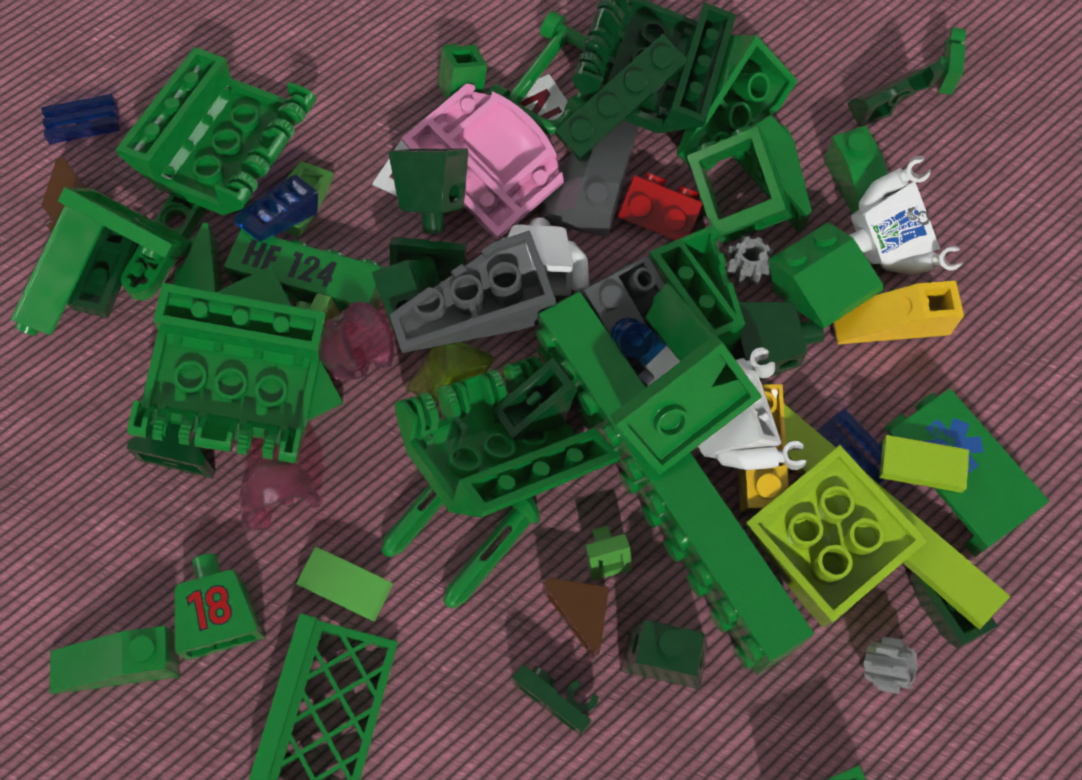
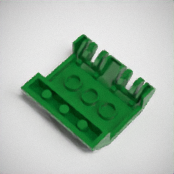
(212, 134)
(230, 372)
(473, 457)

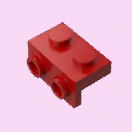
(661, 208)

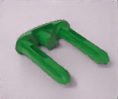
(475, 569)

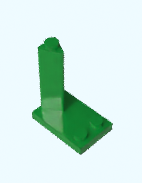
(70, 248)
(690, 398)

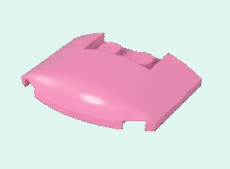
(508, 155)

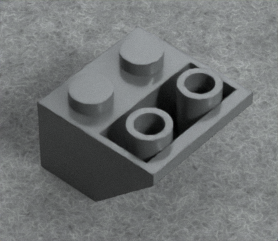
(625, 294)

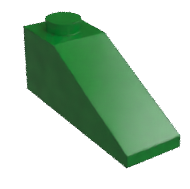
(854, 164)
(787, 165)
(115, 660)

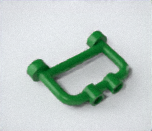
(558, 33)

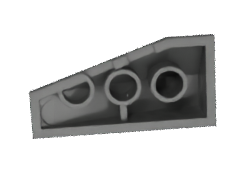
(593, 185)
(485, 298)

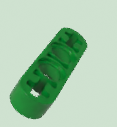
(155, 278)

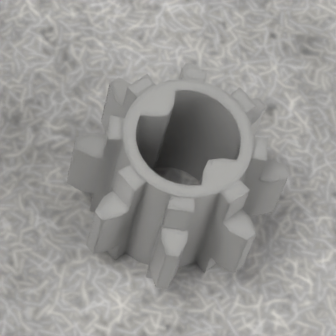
(753, 250)
(890, 665)

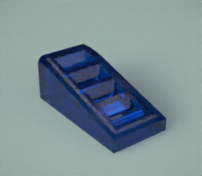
(295, 193)

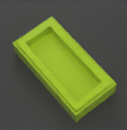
(924, 463)

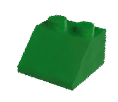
(824, 275)

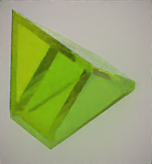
(448, 365)

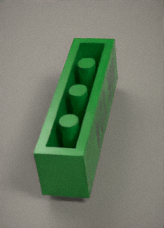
(305, 270)

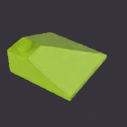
(834, 536)

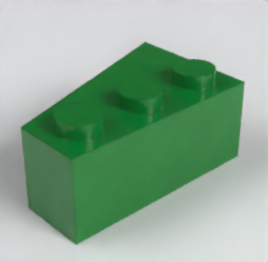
(700, 278)

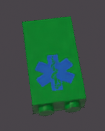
(997, 489)

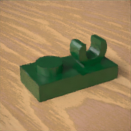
(445, 254)
(538, 686)

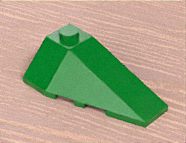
(747, 90)

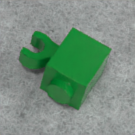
(459, 67)

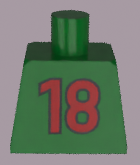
(213, 611)

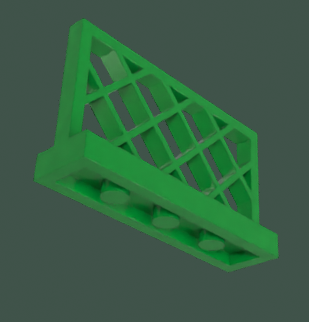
(291, 690)

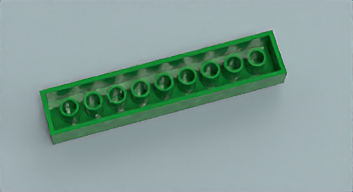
(680, 501)

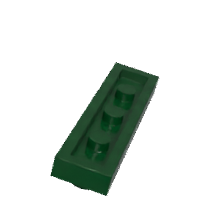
(621, 97)

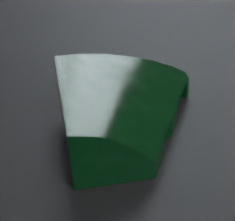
(883, 100)

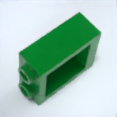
(752, 218)

